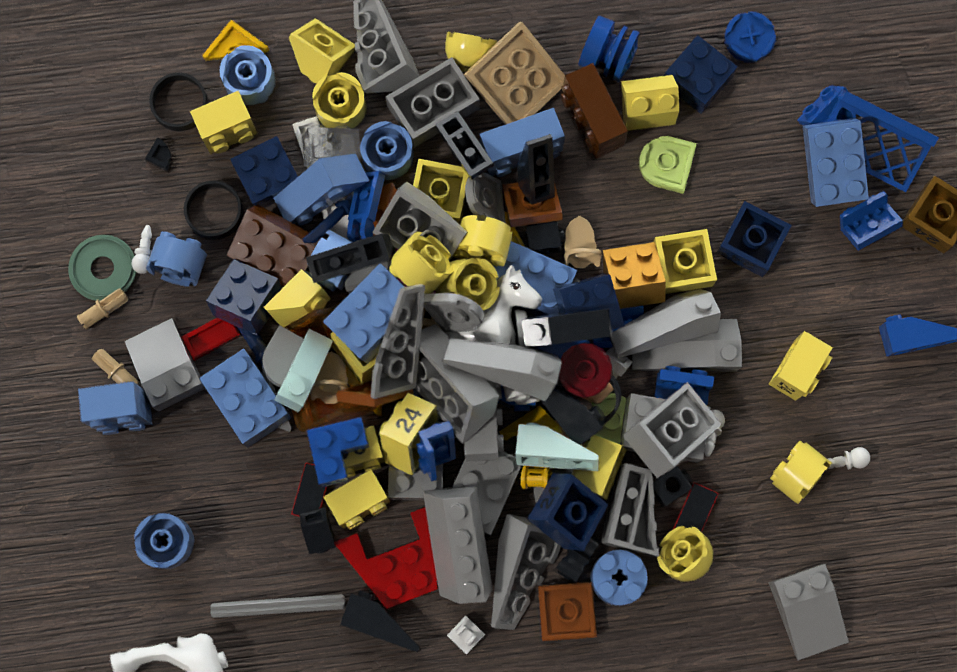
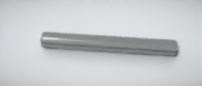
(277, 606)

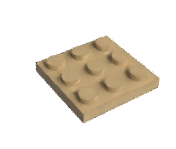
(516, 75)

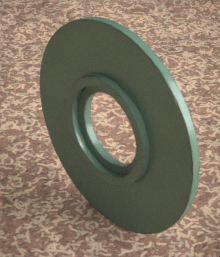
(87, 253)

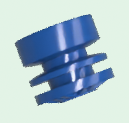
(609, 49)

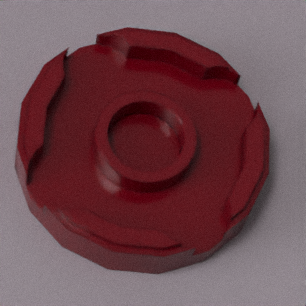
(585, 370)

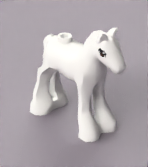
(498, 324)
(191, 655)

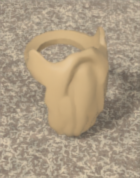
(580, 244)
(330, 379)

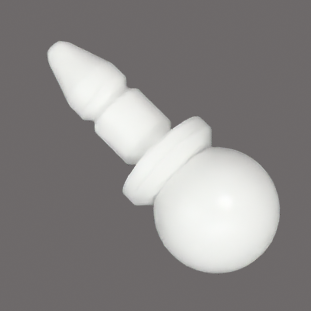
(143, 253)
(711, 439)
(857, 458)

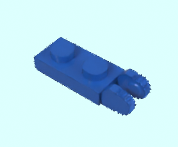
(365, 207)

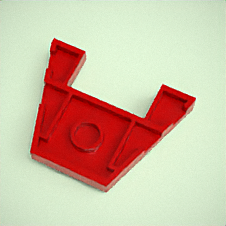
(399, 572)

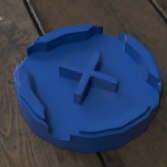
(750, 37)

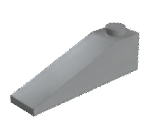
(382, 54)
(673, 321)
(399, 351)
(707, 353)
(510, 365)
(521, 561)

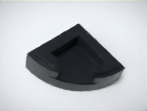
(160, 155)

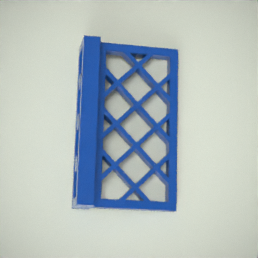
(892, 124)

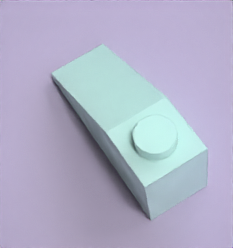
(303, 370)
(546, 448)

